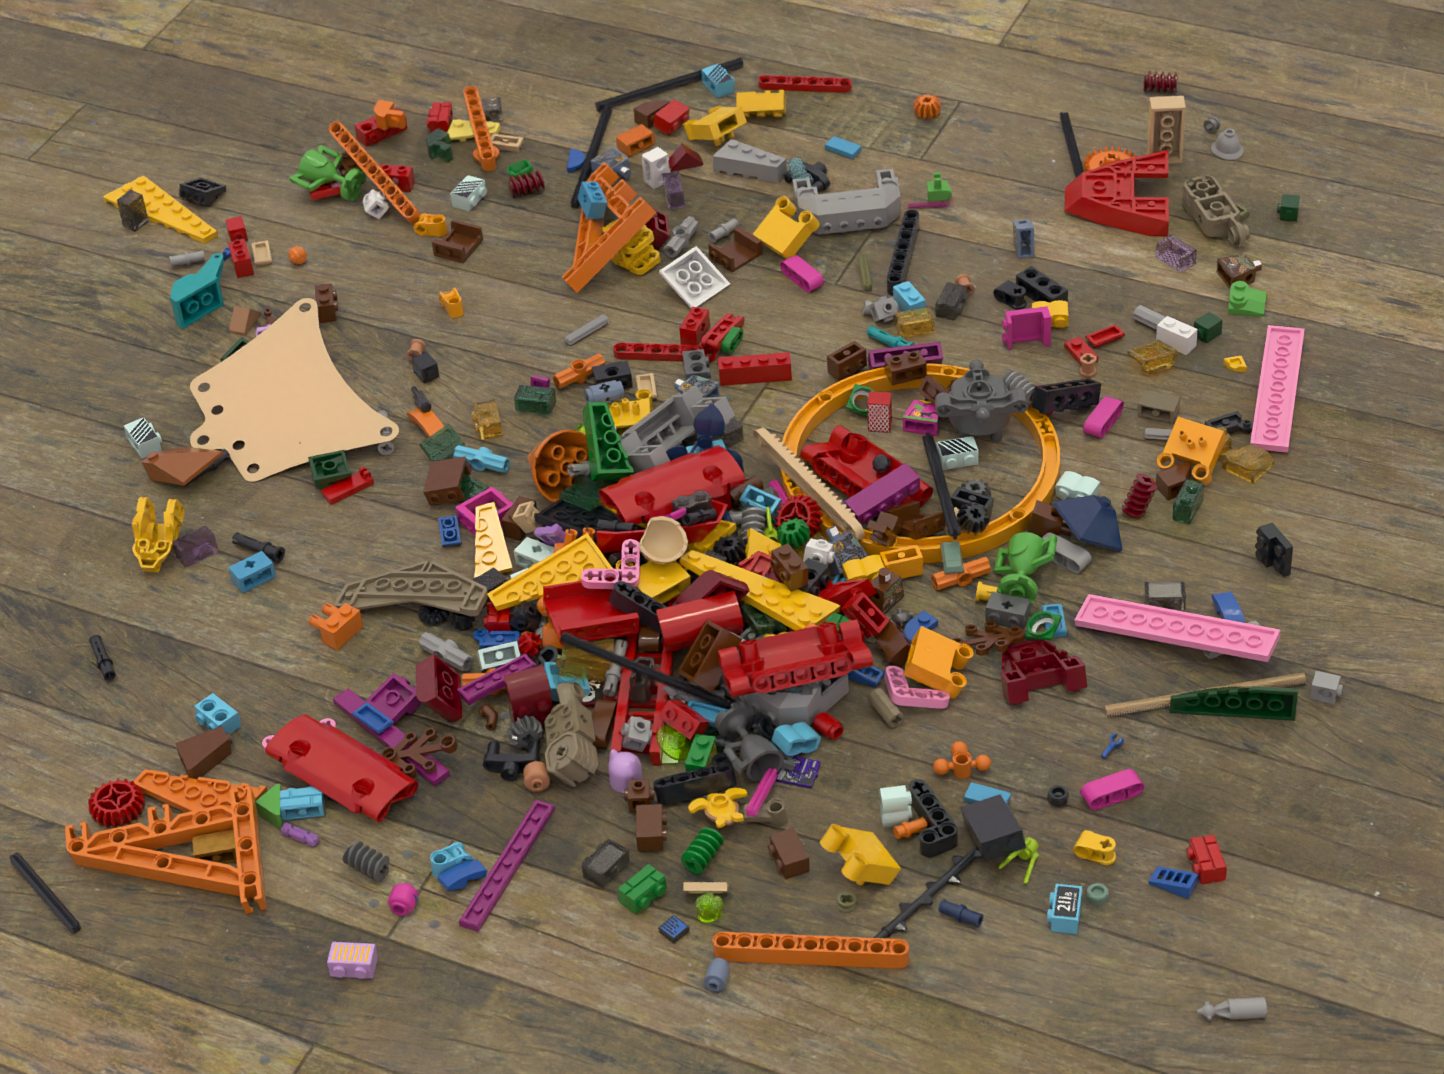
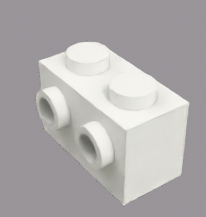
(1177, 335)

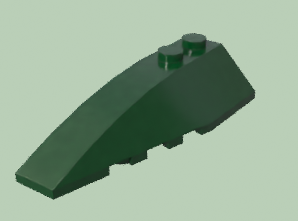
(1238, 702)

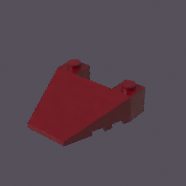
(1036, 666)

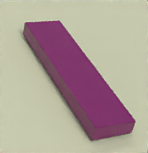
(493, 680)

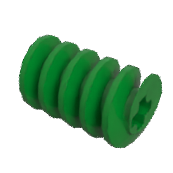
(702, 850)

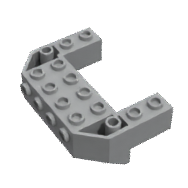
(851, 209)
(667, 427)
(792, 707)

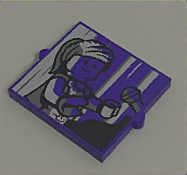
(803, 773)

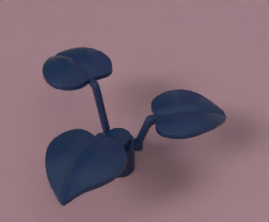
(706, 424)

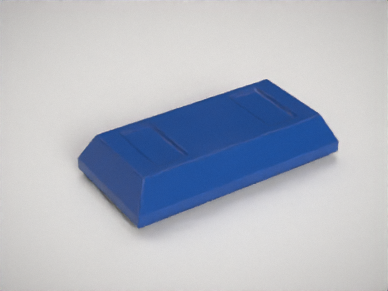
(373, 718)

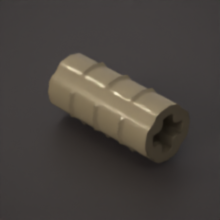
(886, 708)

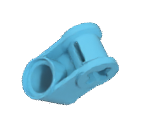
(448, 857)

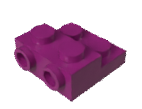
(395, 698)

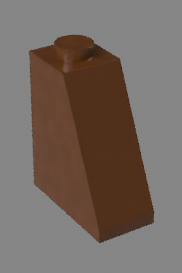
(204, 751)

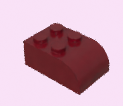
(712, 584)
(438, 688)
(529, 694)

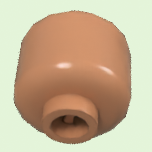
(536, 776)

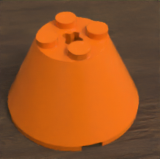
(551, 460)

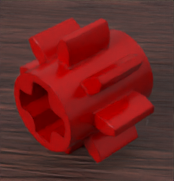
(529, 644)

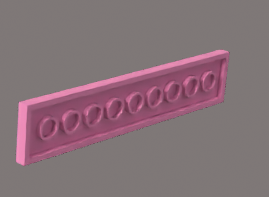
(1277, 388)
(1178, 628)

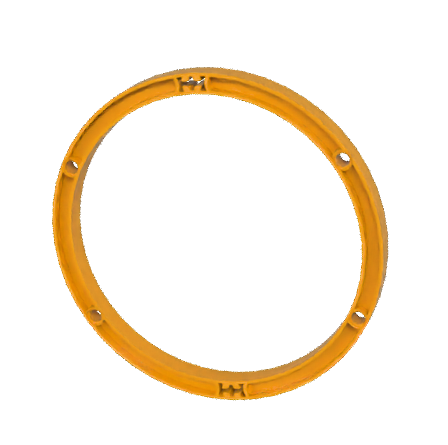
(998, 531)

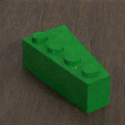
(605, 451)

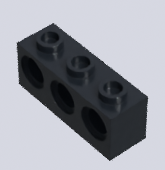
(1041, 287)

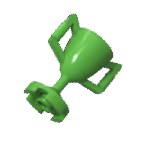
(320, 170)
(1025, 555)

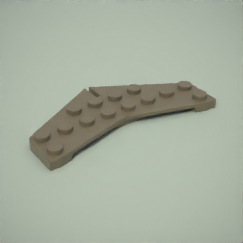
(419, 583)

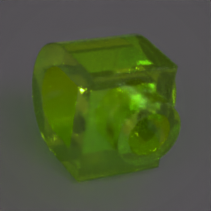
(709, 907)

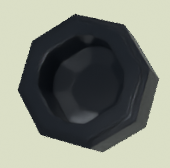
(881, 464)
(1058, 795)

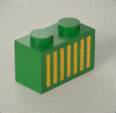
(701, 752)

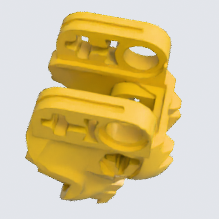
(637, 256)
(152, 539)

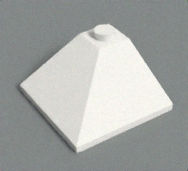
(694, 278)

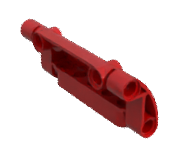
(848, 464)
(654, 489)
(794, 658)
(340, 767)

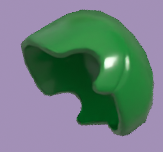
(520, 168)

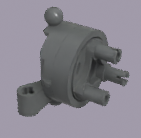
(980, 403)

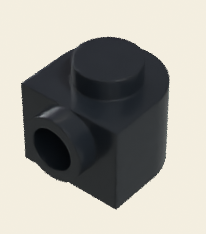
(547, 654)

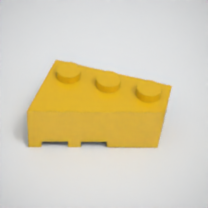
(762, 103)

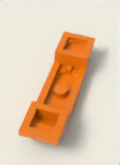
(426, 420)

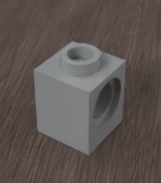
(1326, 687)

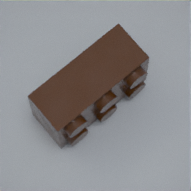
(702, 660)

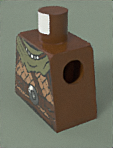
(1237, 269)
(888, 589)

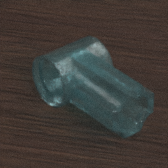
(798, 169)

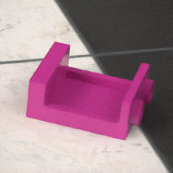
(1027, 326)

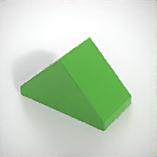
(269, 806)

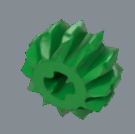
(793, 532)

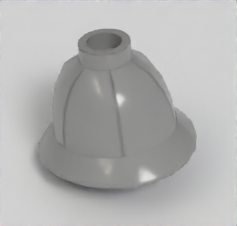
(1227, 145)

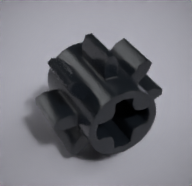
(461, 621)

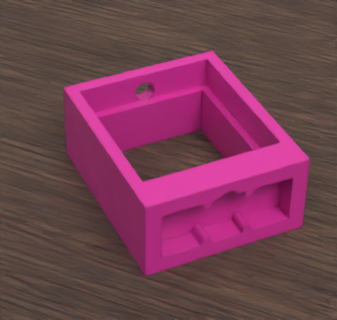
(466, 510)

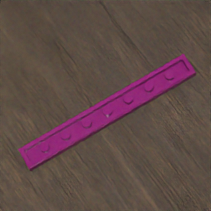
(349, 702)
(506, 866)

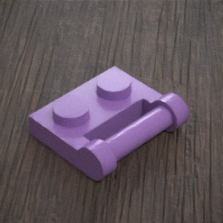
(550, 535)

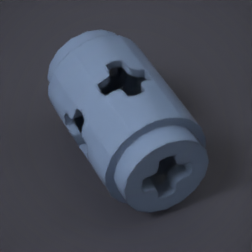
(612, 390)

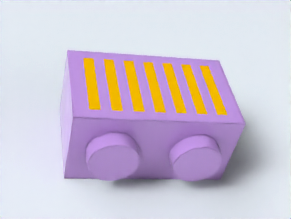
(352, 960)

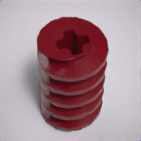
(1160, 81)
(526, 183)
(1140, 496)

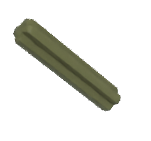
(865, 272)

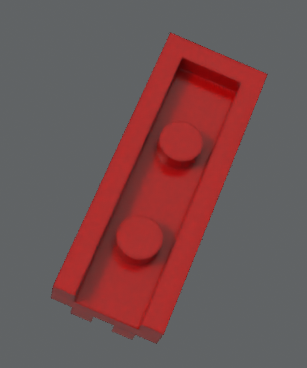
(348, 486)

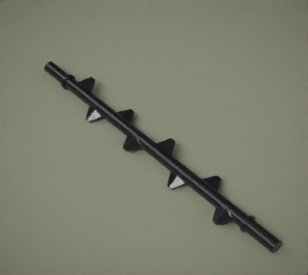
(925, 899)

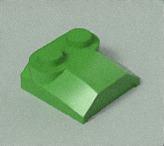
(1246, 300)

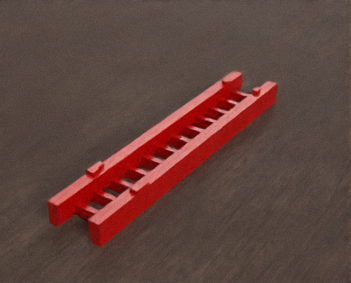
(658, 703)

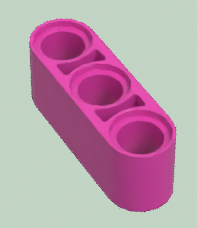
(802, 273)
(1103, 417)
(1112, 789)

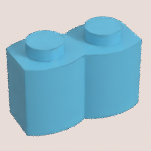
(796, 738)

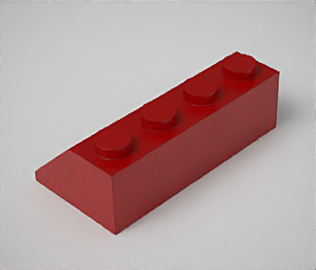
(755, 368)

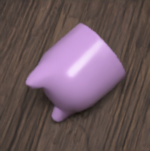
(623, 767)

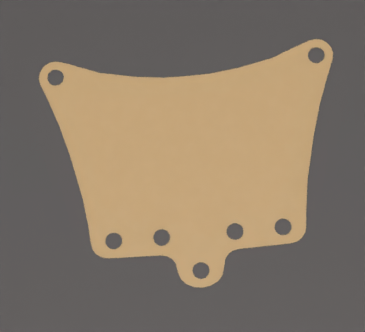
(284, 394)

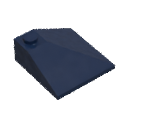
(1091, 520)

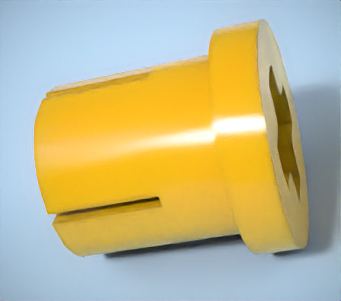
(984, 591)

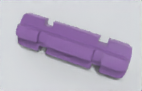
(300, 834)

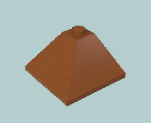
(178, 464)

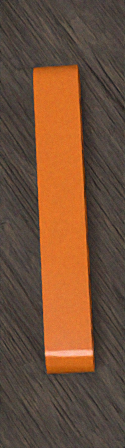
(479, 128)

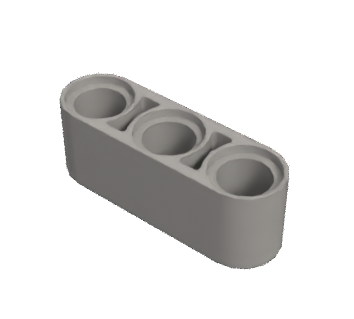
(1069, 555)

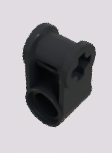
(1011, 295)

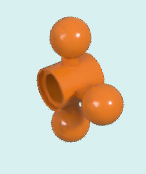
(961, 762)

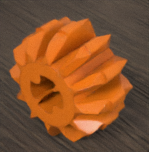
(927, 106)

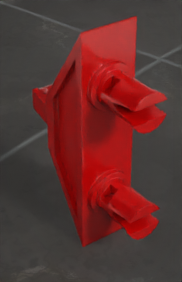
(843, 591)

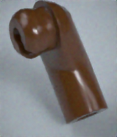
(492, 716)

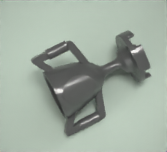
(755, 751)

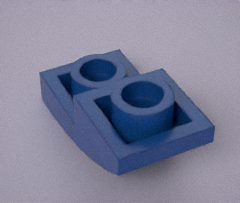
(449, 531)
(1228, 607)
(457, 876)

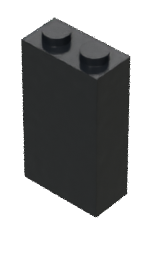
(993, 827)

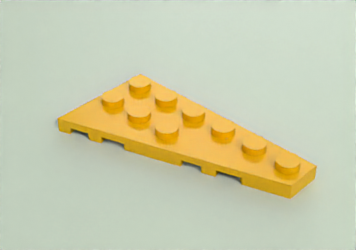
(559, 568)

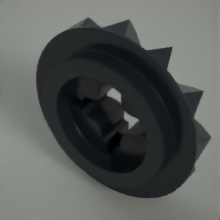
(434, 618)
(762, 726)

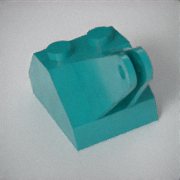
(198, 293)

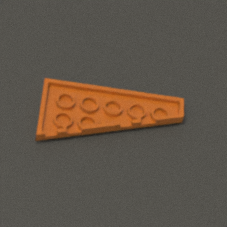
(190, 793)

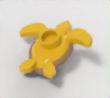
(720, 807)

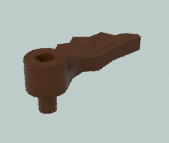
(270, 319)

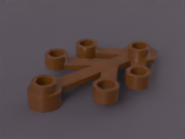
(988, 639)
(396, 754)

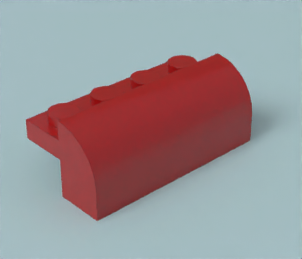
(684, 621)

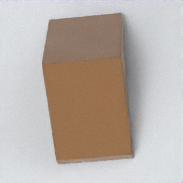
(243, 320)

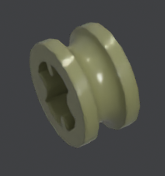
(848, 906)

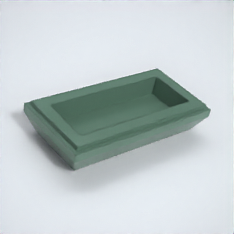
(952, 557)

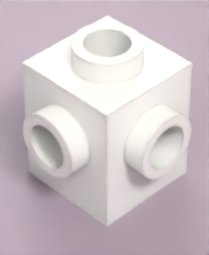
(375, 203)
(819, 551)

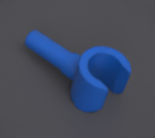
(1112, 745)

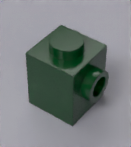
(1289, 207)
(1208, 327)

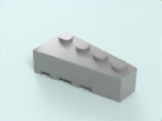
(749, 161)

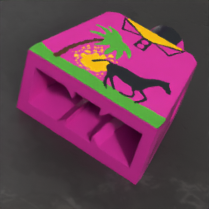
(921, 418)

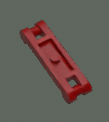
(718, 332)

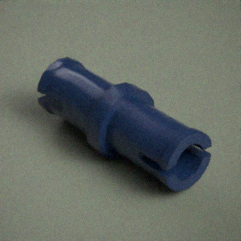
(961, 913)

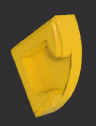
(1235, 364)

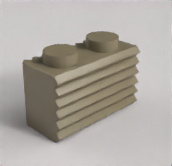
(1158, 406)

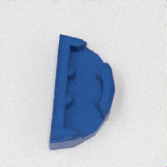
(575, 160)

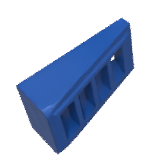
(866, 679)
(1184, 887)

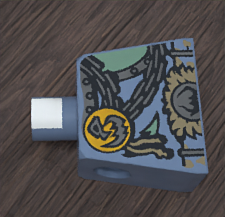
(615, 160)
(1023, 233)
(706, 387)
(845, 548)

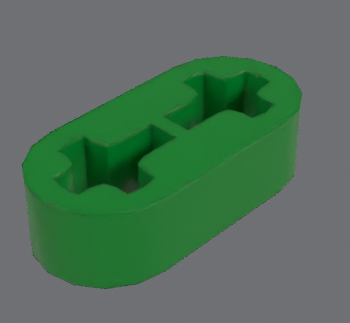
(732, 340)

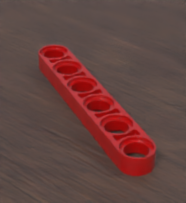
(806, 83)
(663, 355)

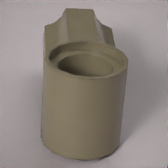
(771, 812)

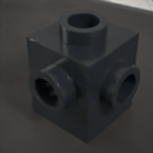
(525, 617)

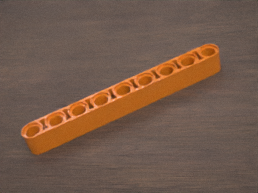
(374, 172)
(811, 950)

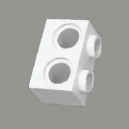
(654, 166)

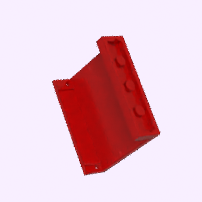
(586, 612)

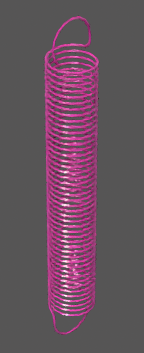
(925, 205)

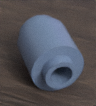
(717, 974)

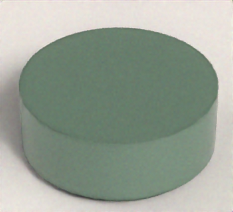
(1097, 894)

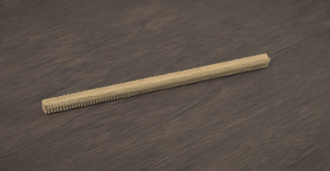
(1165, 700)

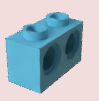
(216, 713)

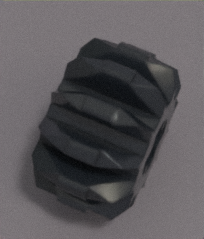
(973, 518)
(730, 547)

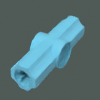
(483, 459)

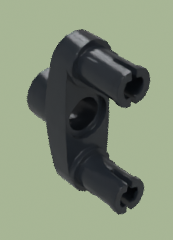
(818, 172)
(509, 764)

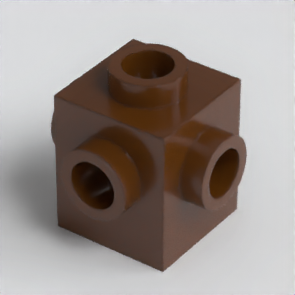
(638, 791)

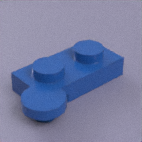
(495, 637)

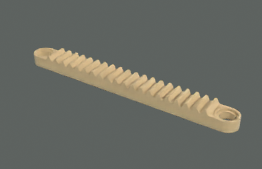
(808, 482)

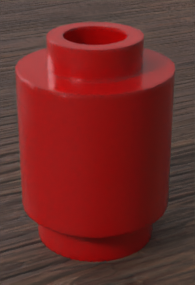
(828, 725)

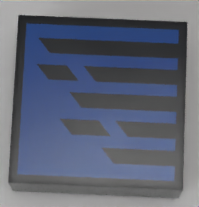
(673, 929)

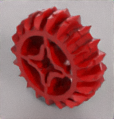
(797, 508)
(104, 807)

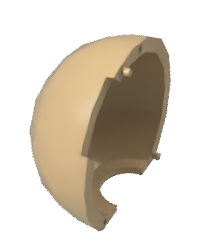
(663, 540)

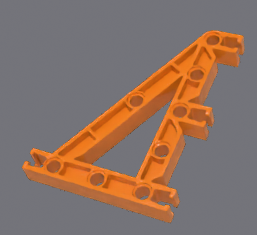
(592, 247)
(132, 848)

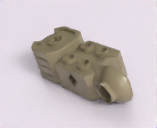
(1214, 210)
(570, 737)

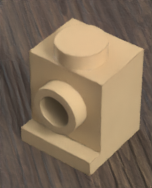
(525, 517)

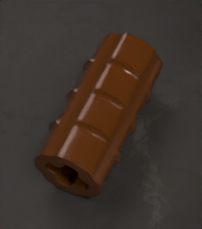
(736, 492)

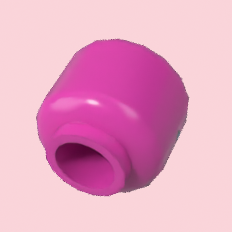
(403, 899)

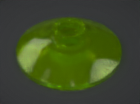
(673, 743)

